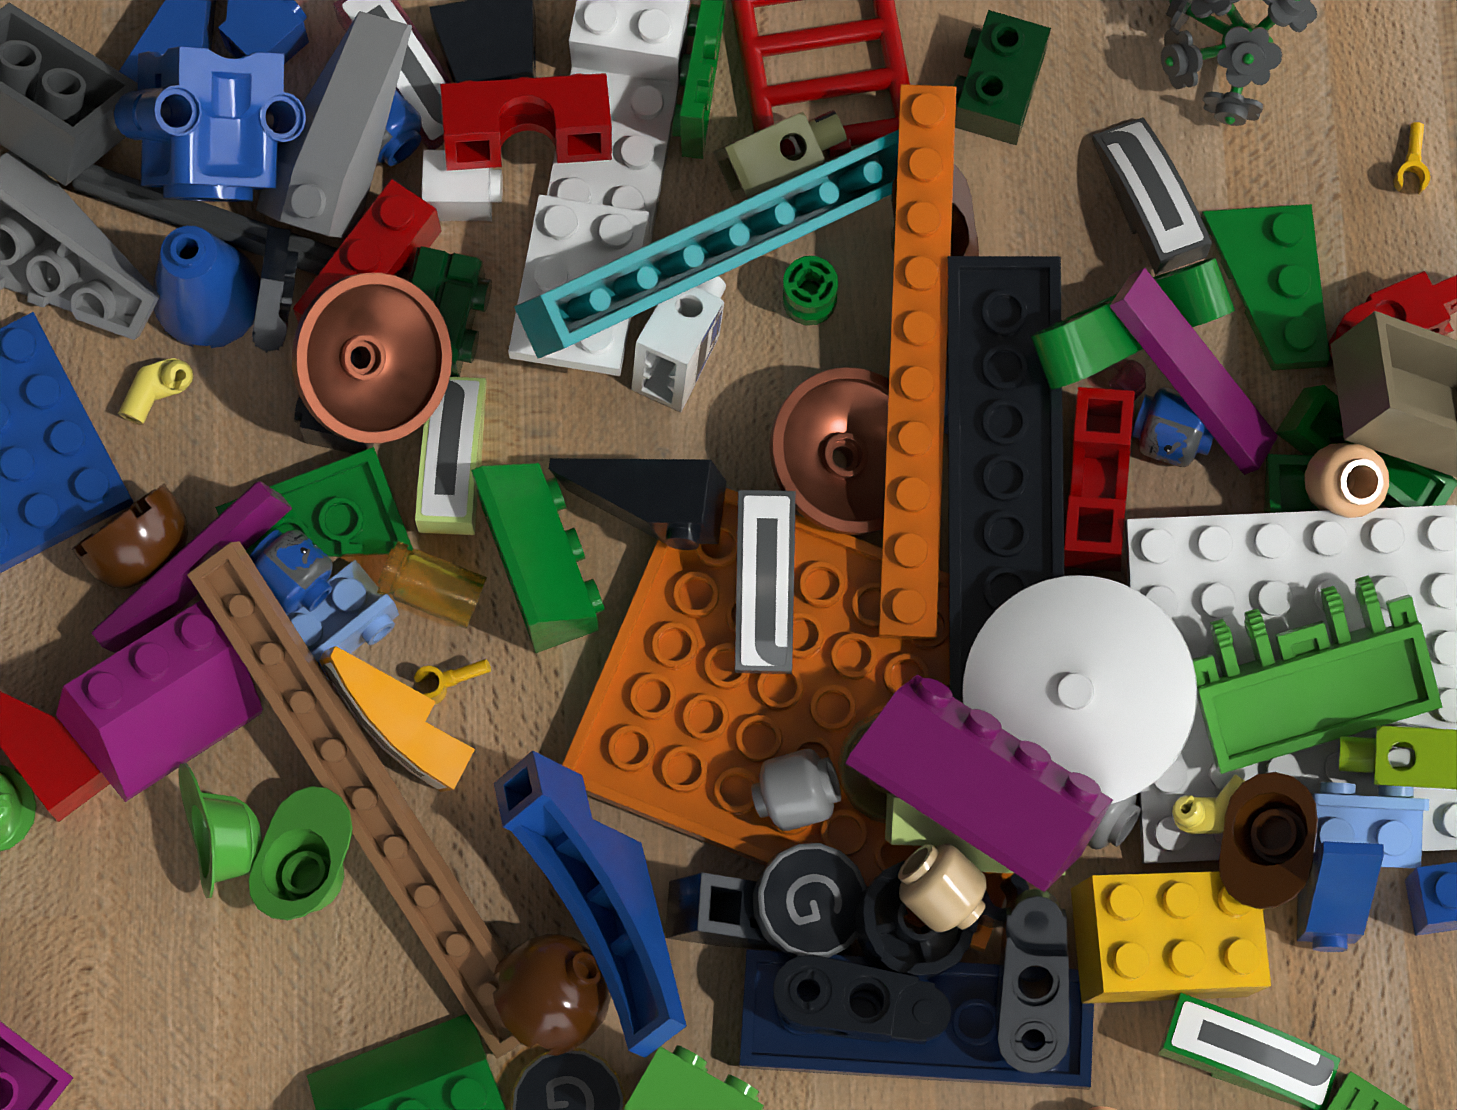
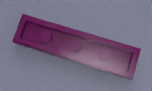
(1194, 371)
(171, 587)

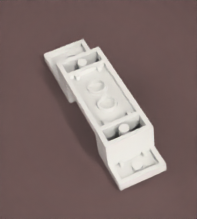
(608, 206)

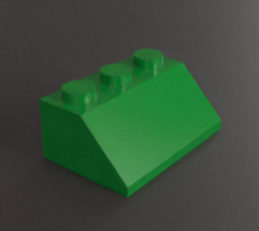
(538, 553)
(423, 1071)

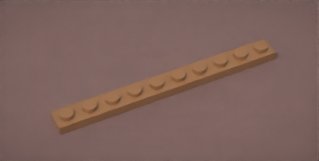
(352, 770)

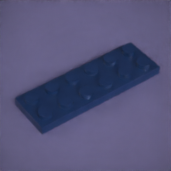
(960, 1054)

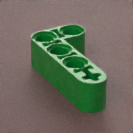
(1099, 339)

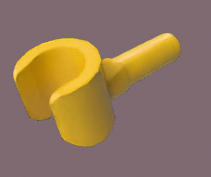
(1413, 160)
(450, 677)

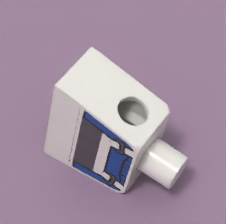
(678, 344)

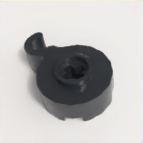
(898, 948)

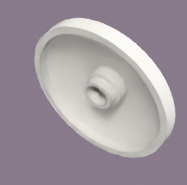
(1087, 678)

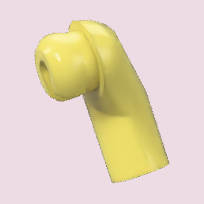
(154, 383)
(1204, 814)

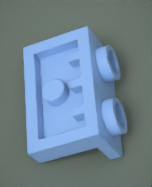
(348, 615)
(1385, 819)

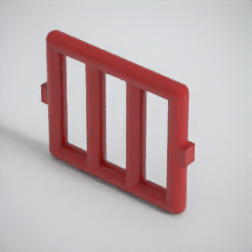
(764, 96)

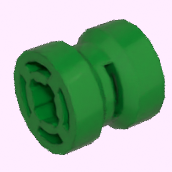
(811, 302)

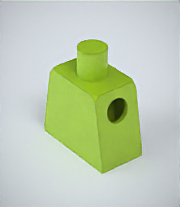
(1433, 750)

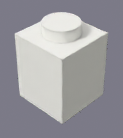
(460, 193)

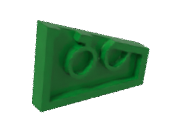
(699, 76)
(1277, 276)
(341, 508)

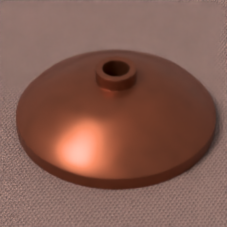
(401, 365)
(827, 414)

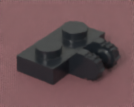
(275, 291)

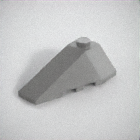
(332, 162)
(63, 257)

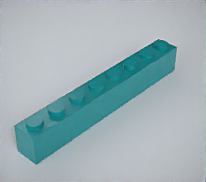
(709, 247)

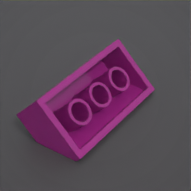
(981, 781)

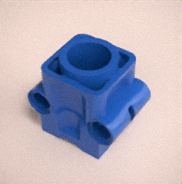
(209, 122)

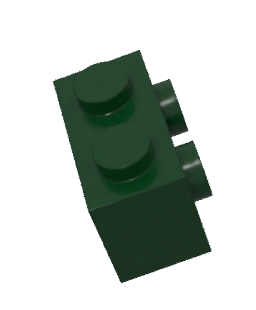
(1000, 77)

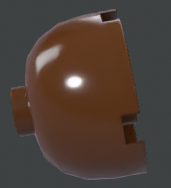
(135, 541)
(551, 993)

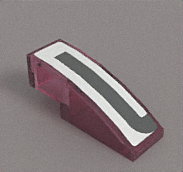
(420, 70)

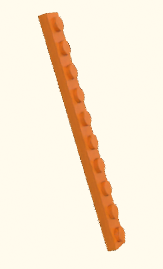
(918, 363)

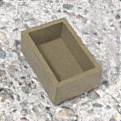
(1399, 390)

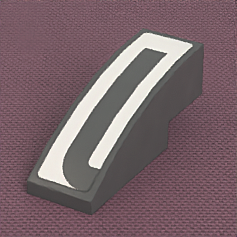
(1152, 196)
(765, 581)

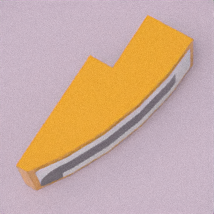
(397, 719)

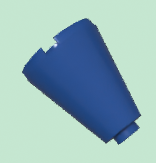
(204, 289)

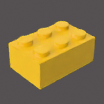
(1166, 938)

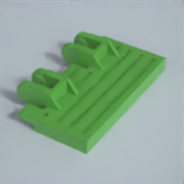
(1315, 686)

